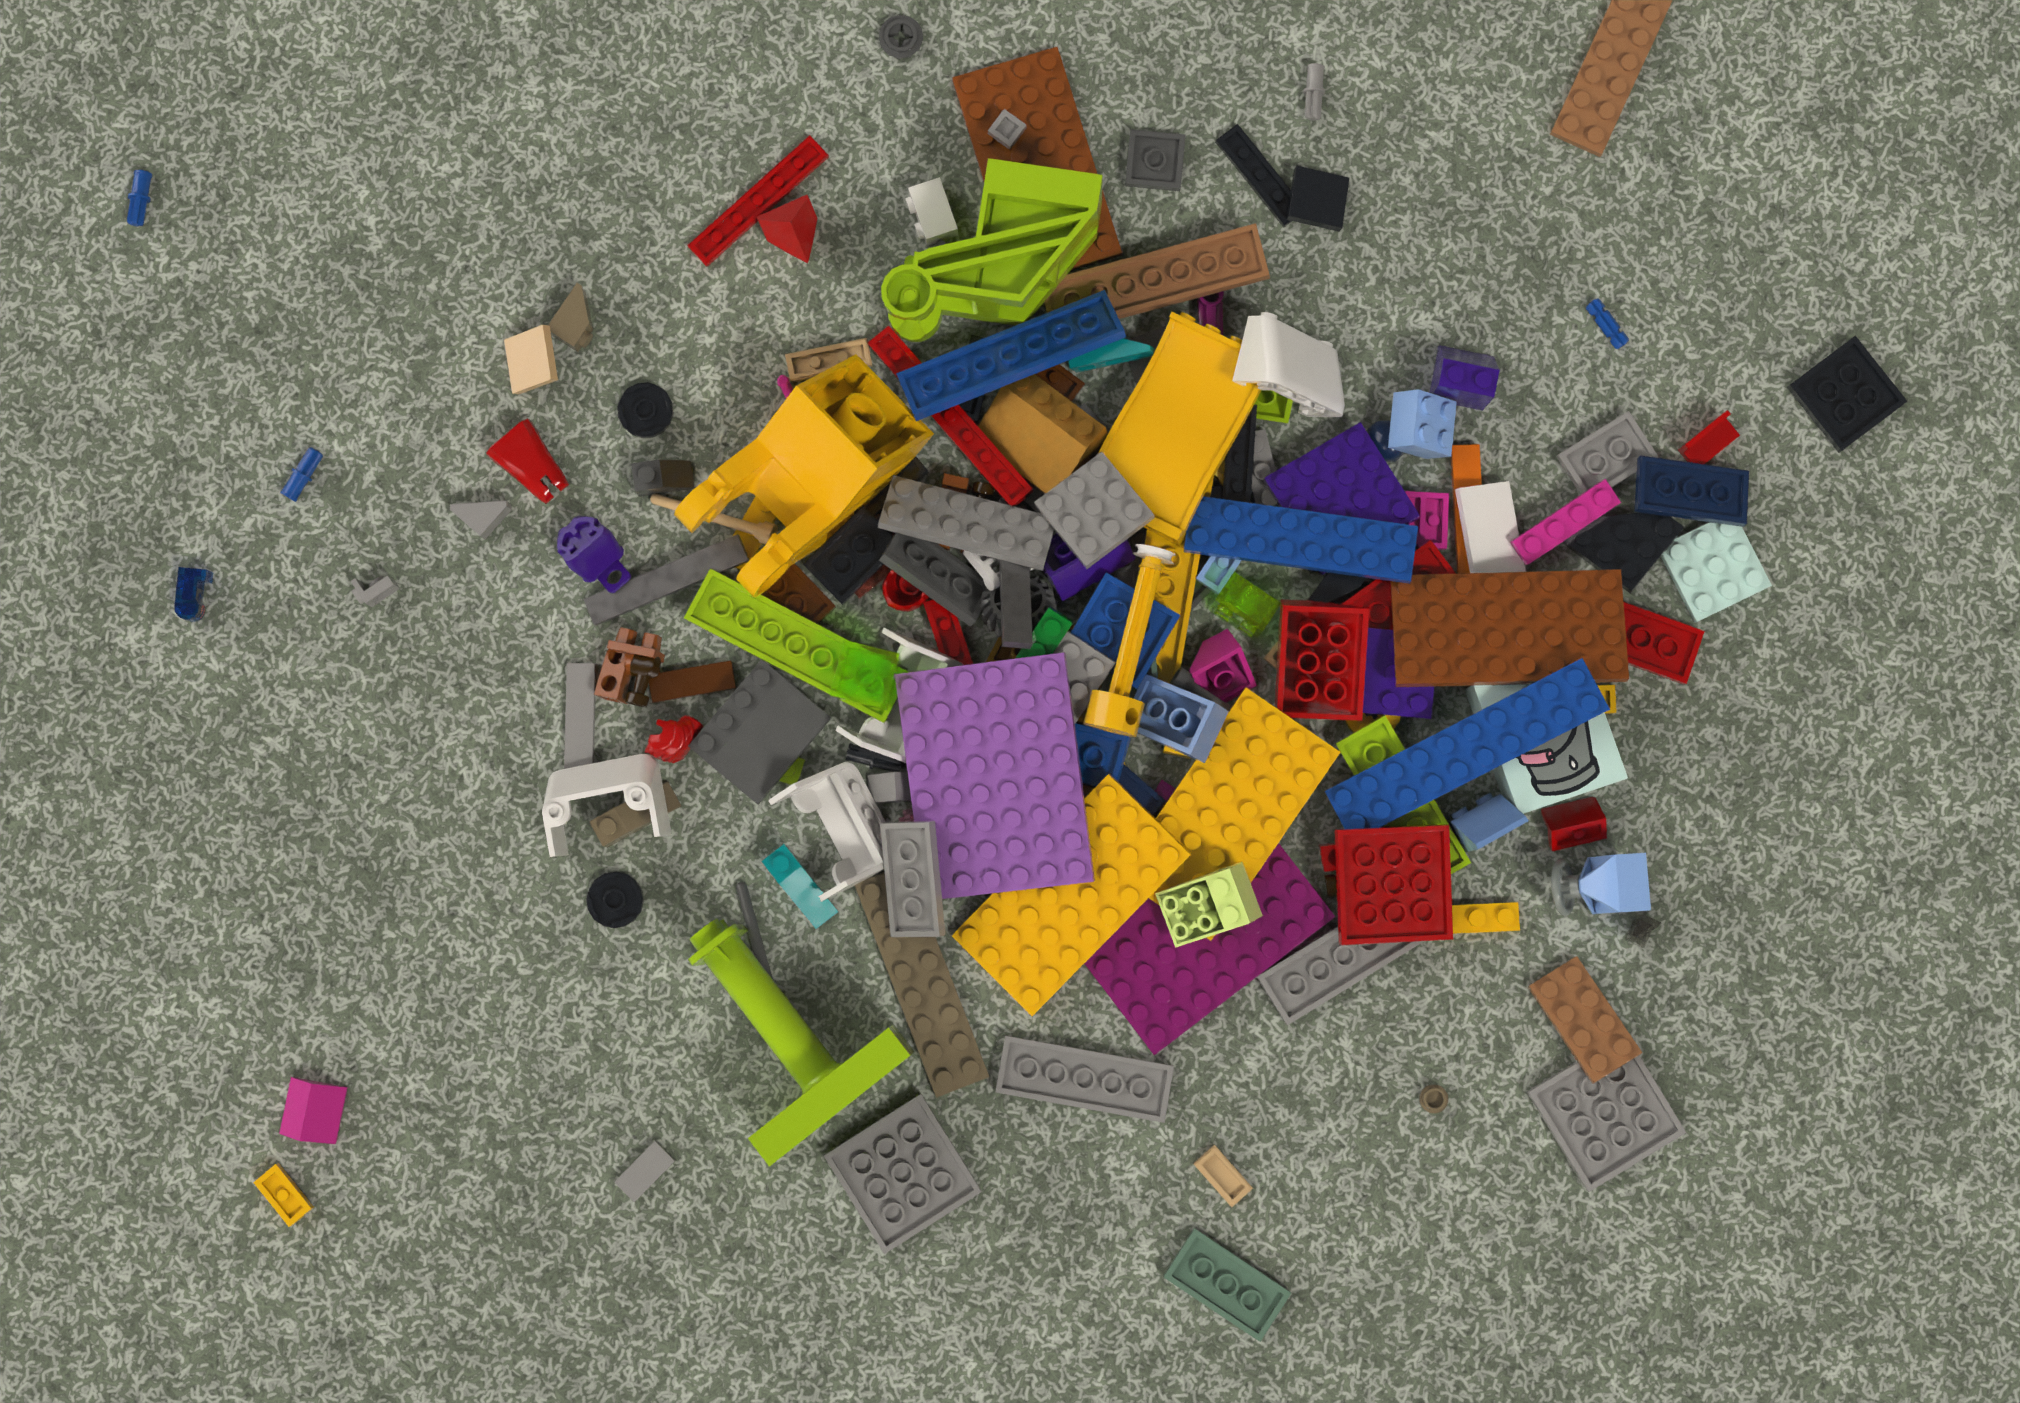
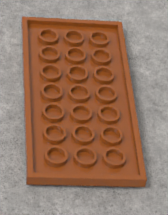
(1041, 97)
(1507, 627)

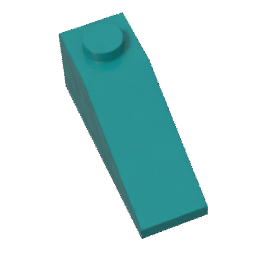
(1111, 354)
(799, 885)

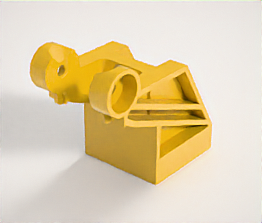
(813, 465)

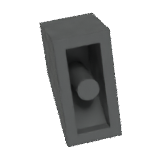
(662, 476)

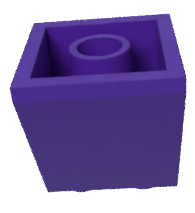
(1465, 377)

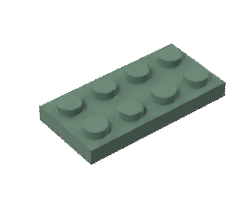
(1227, 1284)

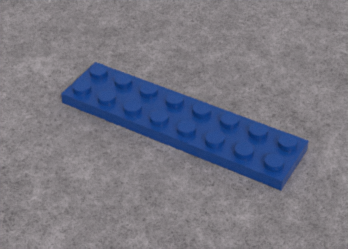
(1011, 355)
(1302, 539)

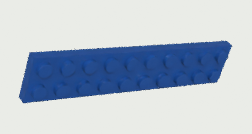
(1469, 748)

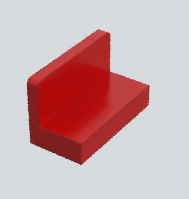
(1709, 440)
(1574, 823)

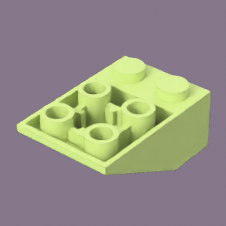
(1209, 904)

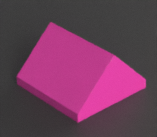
(313, 1111)

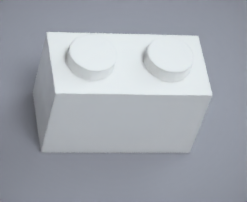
(932, 211)

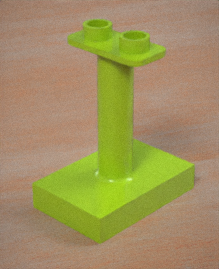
(824, 1082)

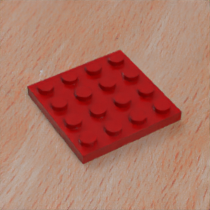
(1393, 884)

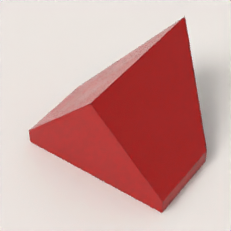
(791, 227)

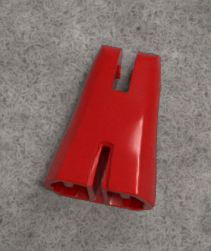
(528, 460)

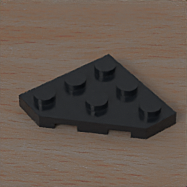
(1625, 543)

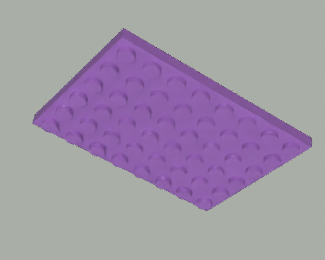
(997, 773)

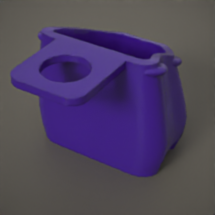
(592, 551)

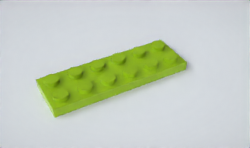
(1377, 743)

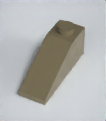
(624, 821)

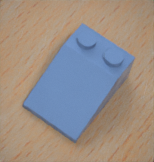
(1179, 718)
(1485, 822)

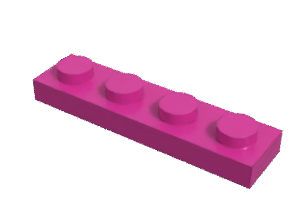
(1565, 522)

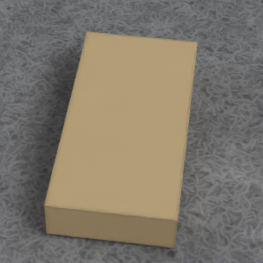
(1223, 1175)

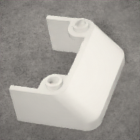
(888, 737)
(635, 775)
(849, 818)

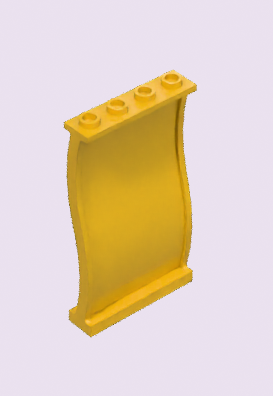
(1180, 422)

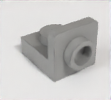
(379, 590)

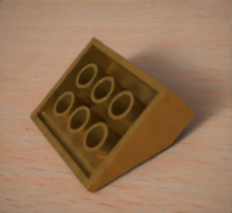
(1041, 432)

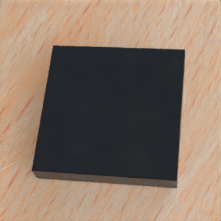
(1318, 198)

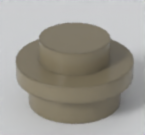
(1433, 1098)

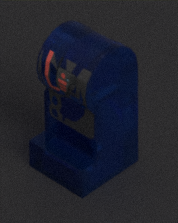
(190, 593)

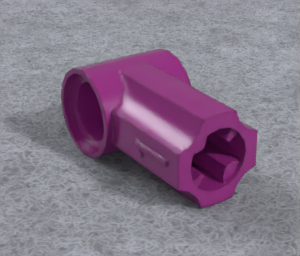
(1211, 312)

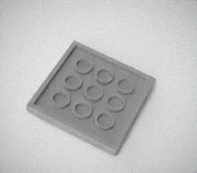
(1606, 1122)
(902, 1173)

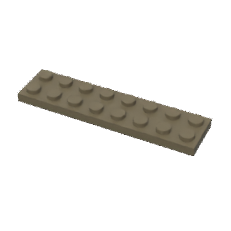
(925, 997)

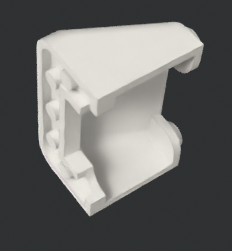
(1291, 365)

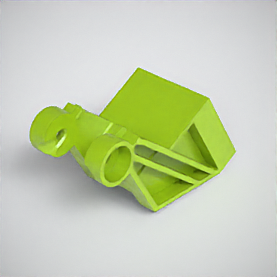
(1026, 241)

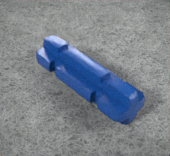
(1607, 323)

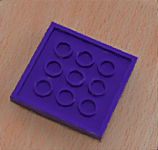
(1343, 479)

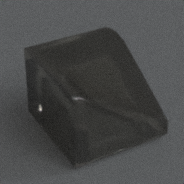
(1641, 929)

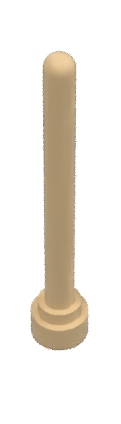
(761, 531)

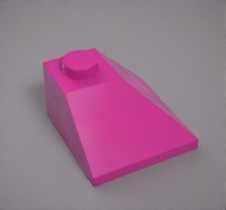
(1222, 667)

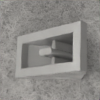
(482, 516)
(889, 787)

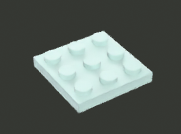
(1714, 568)

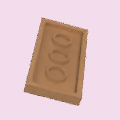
(1585, 1020)

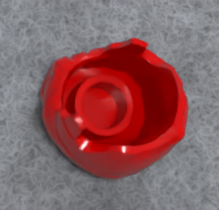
(902, 594)
(674, 740)

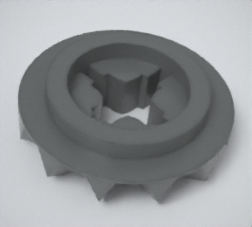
(892, 28)

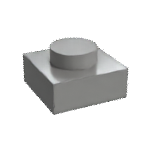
(1007, 129)

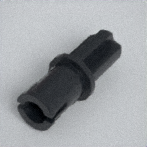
(873, 759)

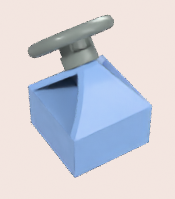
(1605, 884)

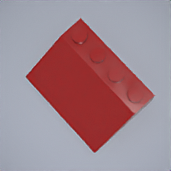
(1321, 660)

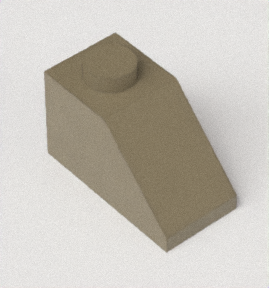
(573, 320)

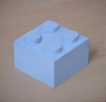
(1422, 424)

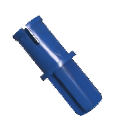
(139, 197)
(302, 474)

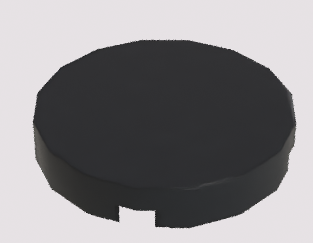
(650, 417)
(618, 907)

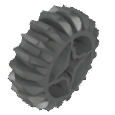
(1041, 600)

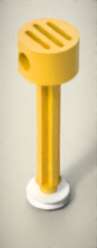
(1115, 709)

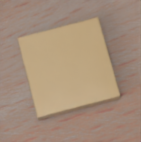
(531, 359)

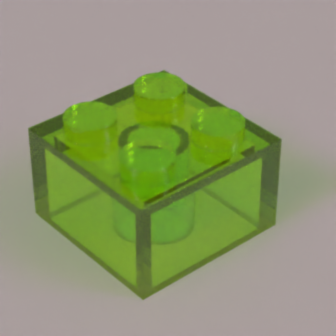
(1245, 605)
(865, 675)

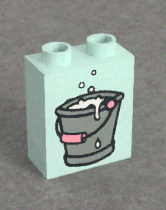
(1558, 768)

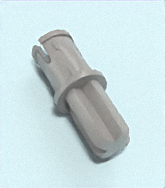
(1314, 91)

